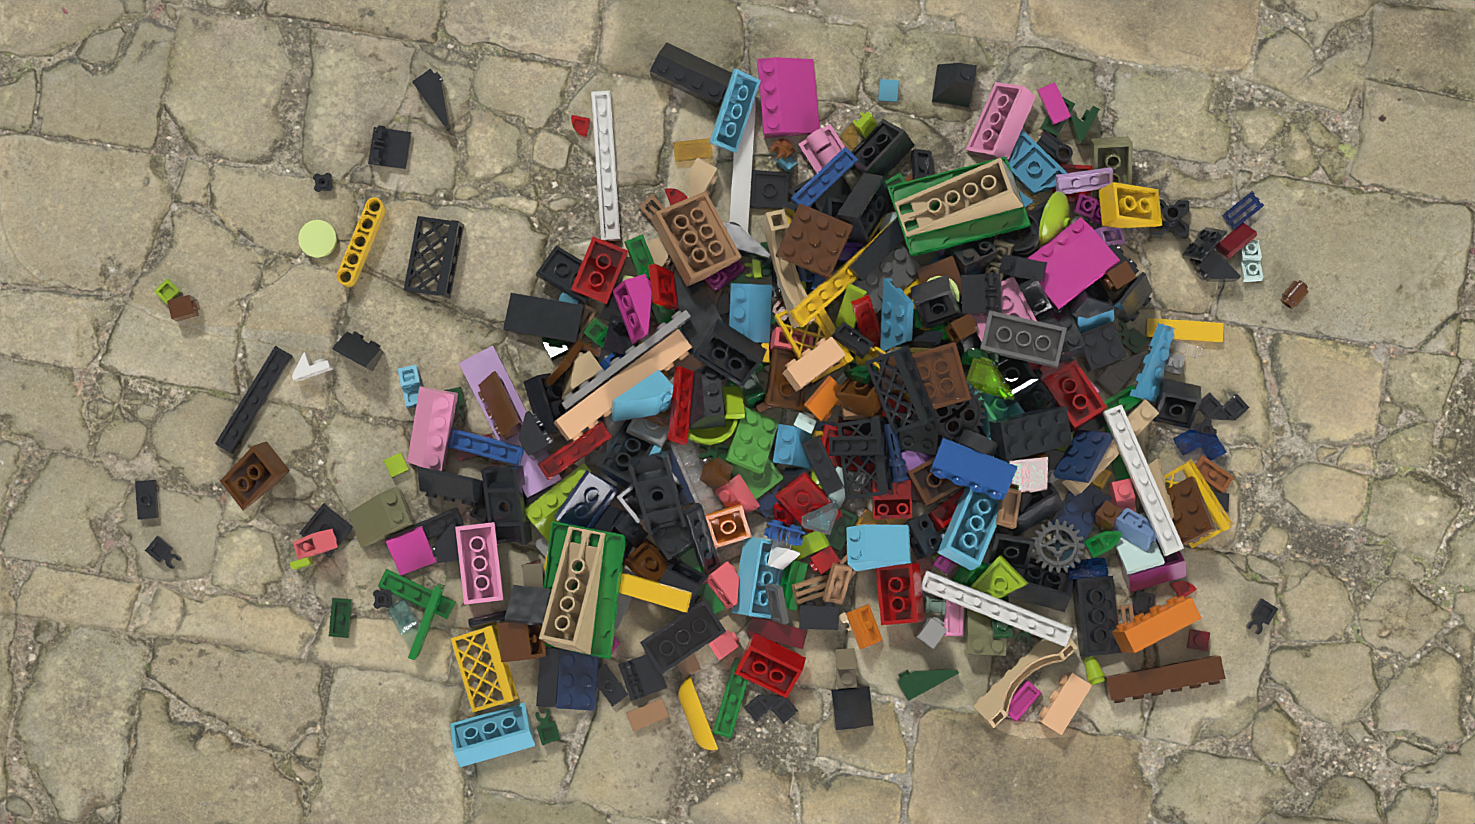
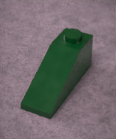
(919, 681)

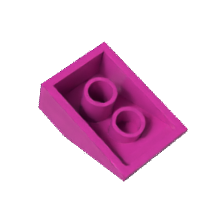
(634, 305)

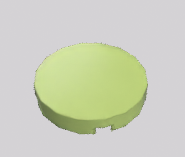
(317, 238)

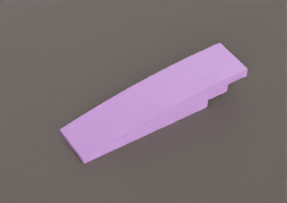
(476, 370)

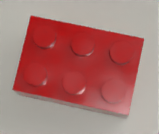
(900, 594)

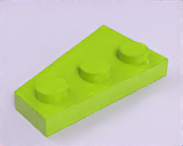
(999, 579)

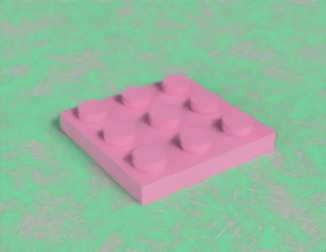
(1012, 304)

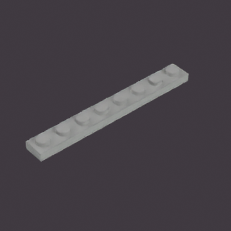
(632, 354)

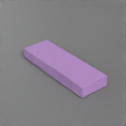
(1084, 180)

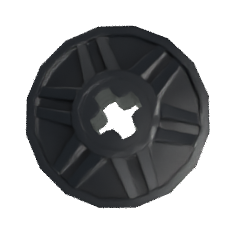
(1031, 239)

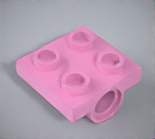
(821, 147)

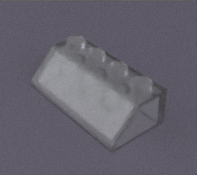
(692, 468)

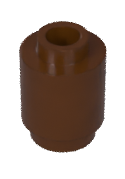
(1294, 294)

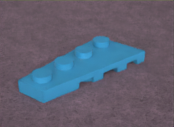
(1154, 362)

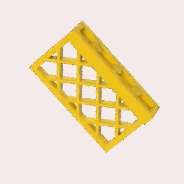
(826, 328)
(1215, 509)
(501, 669)

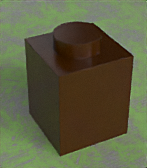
(1119, 276)
(183, 307)
(961, 328)
(716, 473)
(1106, 516)

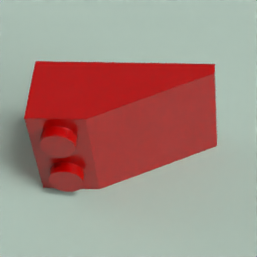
(600, 270)
(1074, 390)

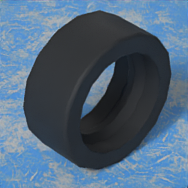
(978, 442)

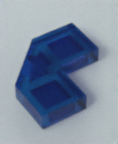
(1193, 439)

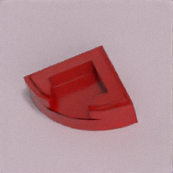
(580, 125)
(674, 195)
(782, 514)
(1182, 588)

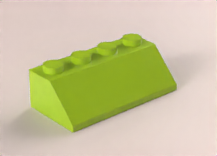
(544, 509)

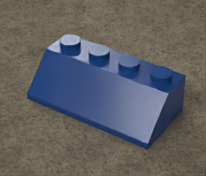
(973, 469)

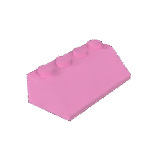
(1001, 121)
(432, 428)
(479, 563)

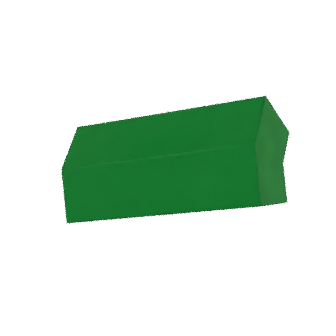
(792, 574)

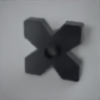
(1171, 220)

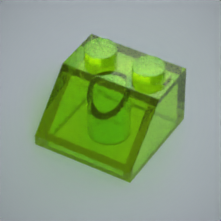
(988, 379)

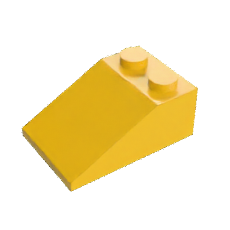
(1129, 206)

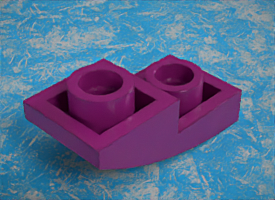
(1088, 208)
(725, 275)

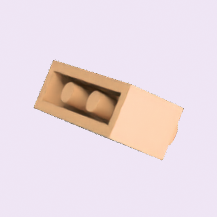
(813, 363)
(1064, 702)

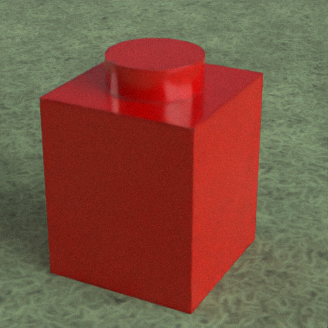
(823, 560)

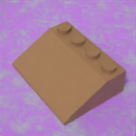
(695, 238)

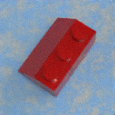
(770, 665)

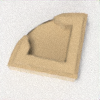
(843, 617)

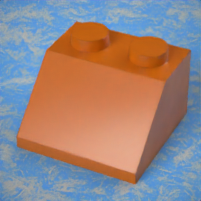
(823, 400)
(728, 525)

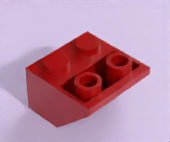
(893, 506)

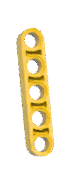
(361, 232)

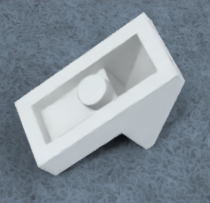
(306, 369)
(780, 553)

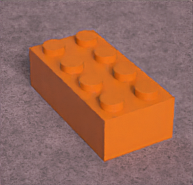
(1157, 624)

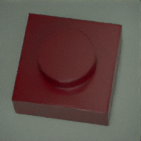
(1198, 640)

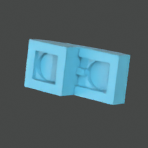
(410, 383)

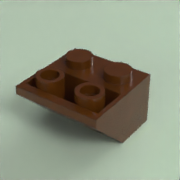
(520, 642)

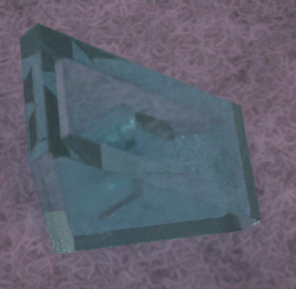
(821, 519)
(403, 617)

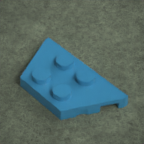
(1033, 165)
(896, 317)

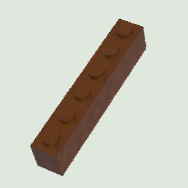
(1164, 677)

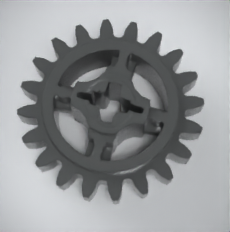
(1058, 563)

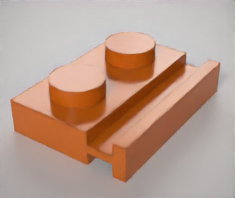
(864, 626)

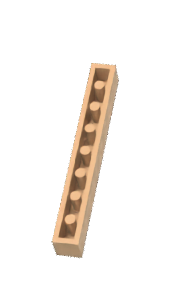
(600, 401)

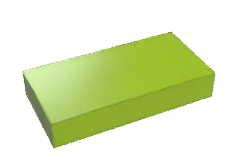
(733, 402)
(811, 543)

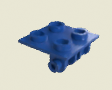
(795, 532)

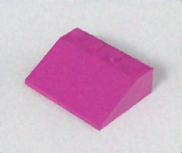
(787, 97)
(1073, 262)

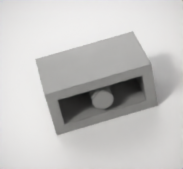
(931, 631)

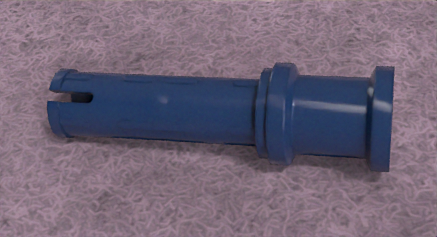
(894, 464)

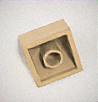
(581, 370)

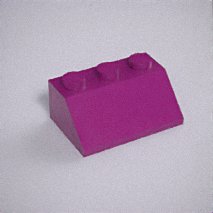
(1171, 570)

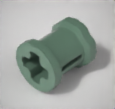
(935, 605)

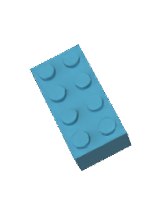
(970, 529)

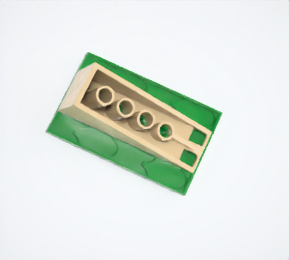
(959, 206)
(584, 587)

